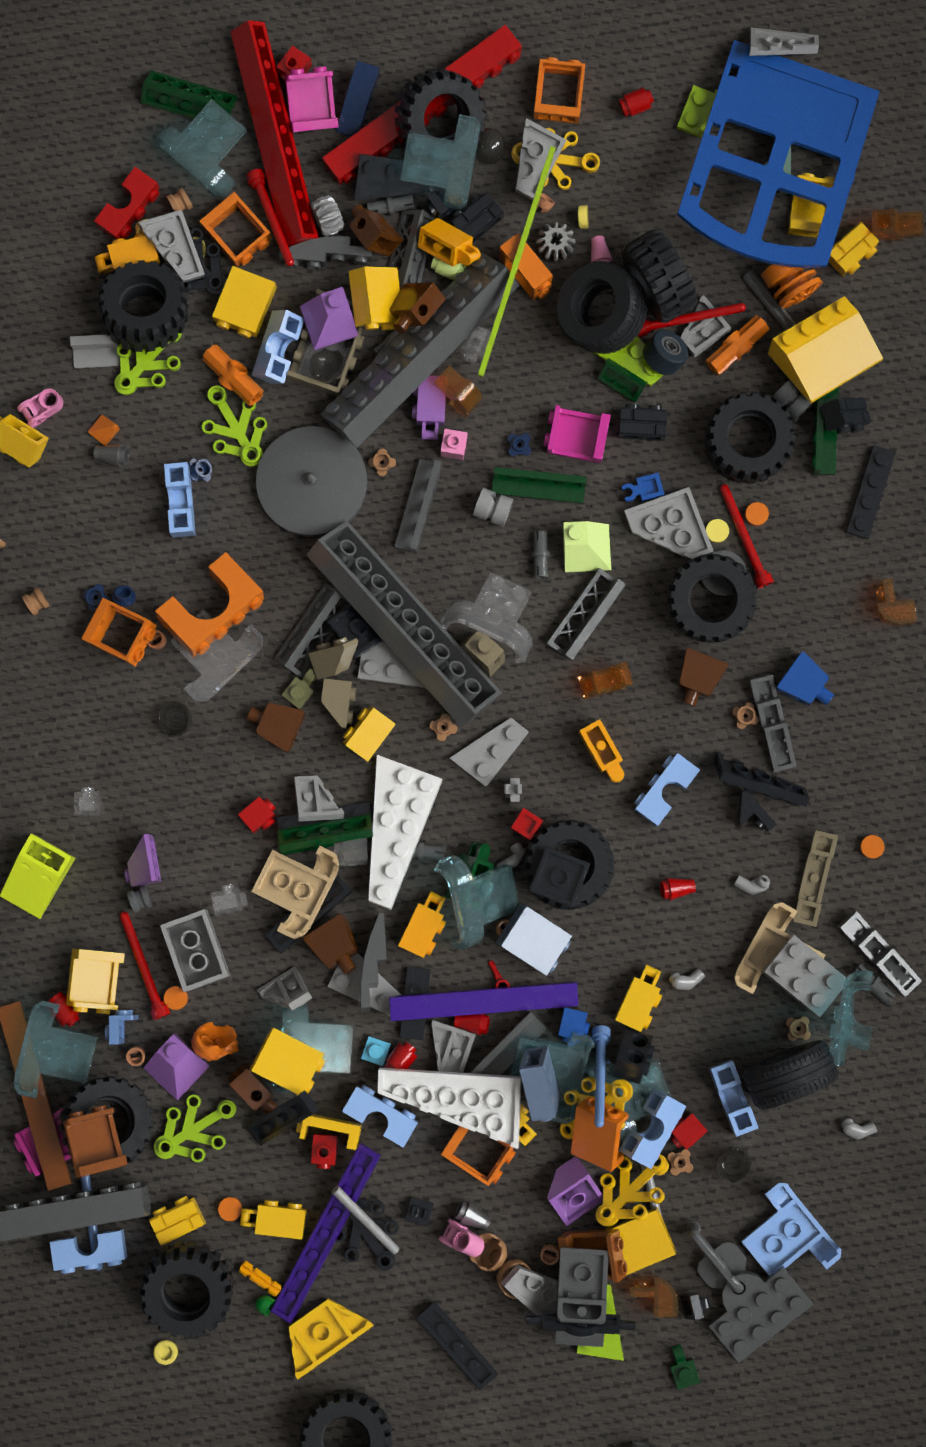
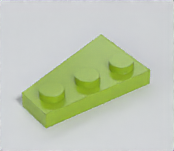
(632, 359)
(612, 1345)

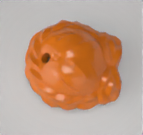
(214, 1041)

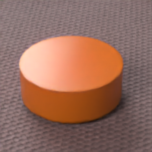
(756, 514)
(872, 846)
(175, 998)
(230, 1209)

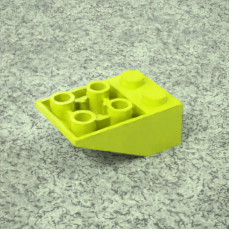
(36, 875)

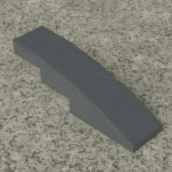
(772, 722)
(879, 953)
(374, 955)

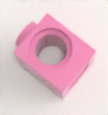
(454, 444)

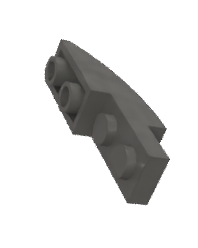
(316, 251)

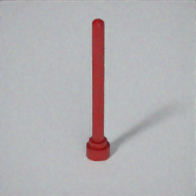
(257, 179)
(692, 317)
(761, 576)
(158, 1008)

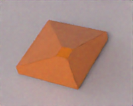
(103, 430)

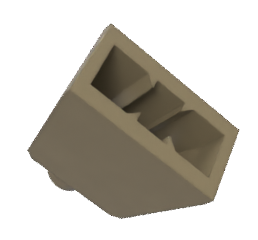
(484, 652)

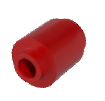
(636, 102)
(65, 1014)
(401, 1056)

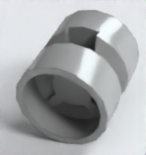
(493, 507)

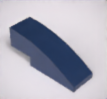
(358, 98)

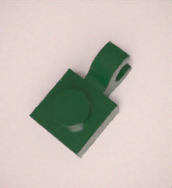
(683, 1370)

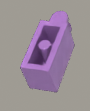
(429, 408)

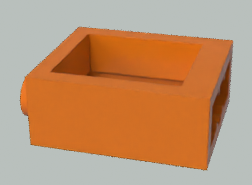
(556, 112)
(220, 213)
(531, 271)
(101, 621)
(495, 1172)

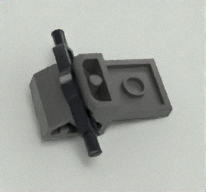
(581, 1300)

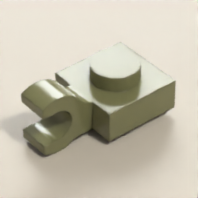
(299, 691)

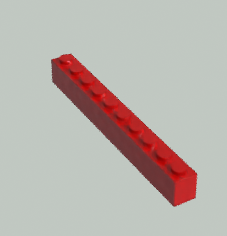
(274, 132)
(382, 133)

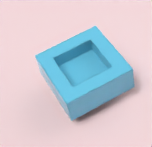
(375, 1051)

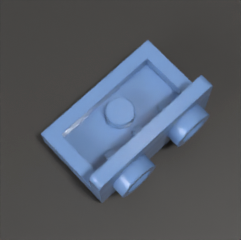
(115, 1029)

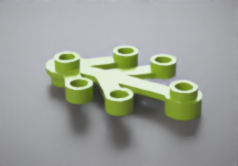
(145, 362)
(236, 429)
(191, 1131)

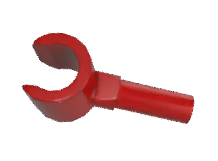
(497, 976)

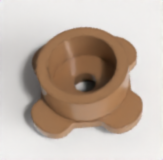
(382, 456)
(749, 710)
(450, 728)
(793, 1024)
(686, 1166)

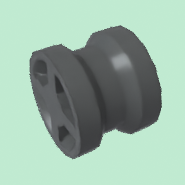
(139, 899)

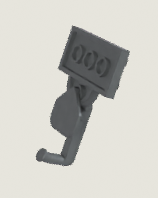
(751, 1312)

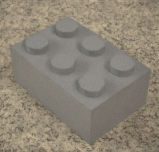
(195, 950)
(804, 976)

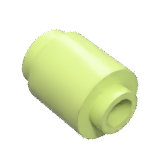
(446, 270)

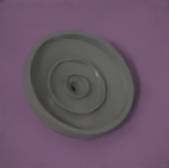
(311, 481)

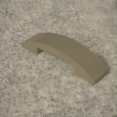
(814, 878)

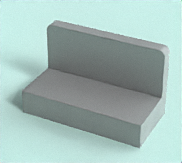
(94, 351)

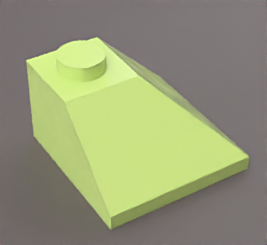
(586, 546)

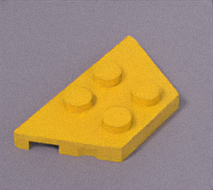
(323, 1333)

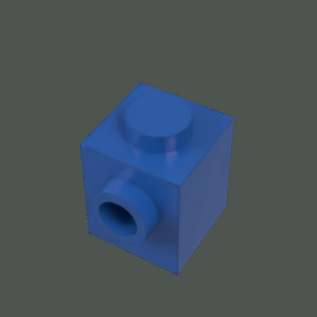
(572, 1021)

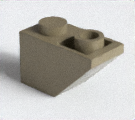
(334, 658)
(337, 698)

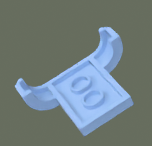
(789, 1234)

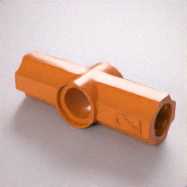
(736, 345)
(232, 375)

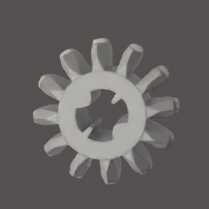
(327, 216)
(558, 233)

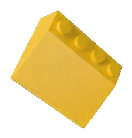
(825, 350)

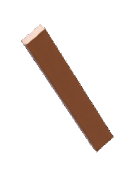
(37, 1109)

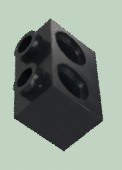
(633, 1056)

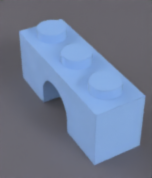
(280, 332)
(180, 499)
(678, 772)
(732, 1098)
(399, 1123)
(648, 1145)
(67, 1254)

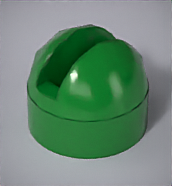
(264, 1304)

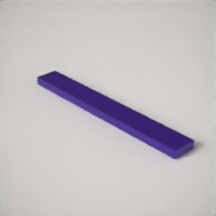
(483, 1001)
(324, 1235)

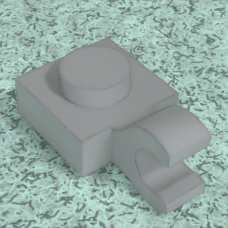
(513, 790)

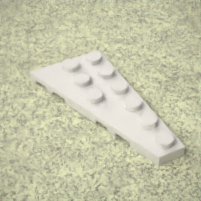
(400, 813)
(466, 1099)

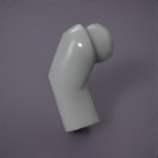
(518, 854)
(754, 886)
(686, 982)
(856, 1131)

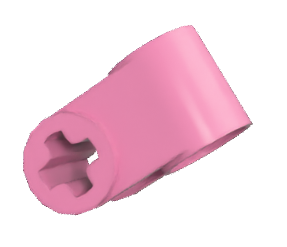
(39, 407)
(462, 1239)

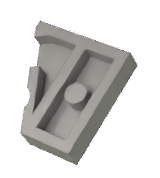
(704, 333)
(314, 800)
(286, 990)
(451, 1047)

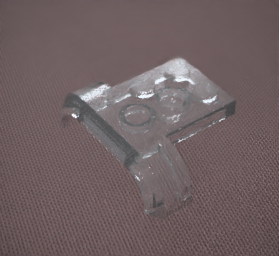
(495, 614)
(220, 661)

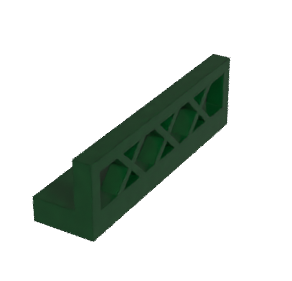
(182, 101)
(824, 441)
(539, 485)
(324, 834)

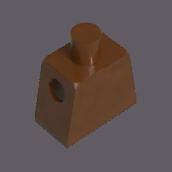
(374, 231)
(415, 305)
(699, 675)
(278, 724)
(334, 944)
(246, 1082)

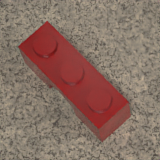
(118, 222)

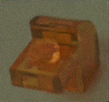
(892, 225)
(462, 392)
(891, 611)
(605, 681)
(664, 1296)

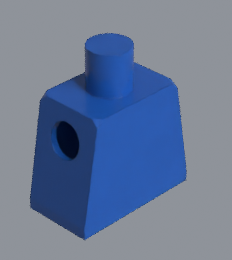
(805, 681)

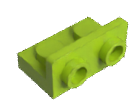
(696, 111)

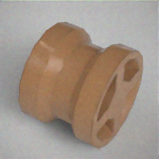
(179, 200)
(35, 601)

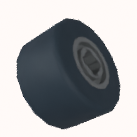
(665, 352)

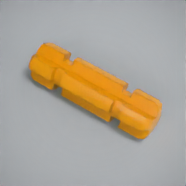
(260, 1278)

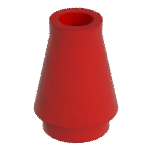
(674, 888)
(473, 1023)

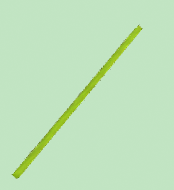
(516, 261)

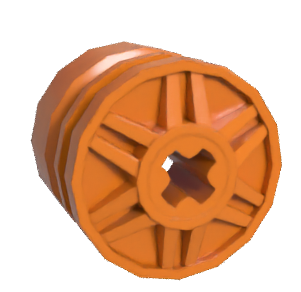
(794, 283)

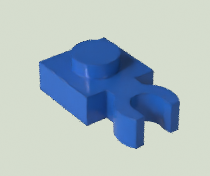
(647, 488)

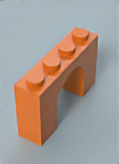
(197, 633)

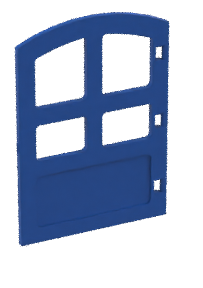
(794, 108)

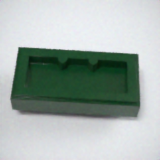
(622, 380)

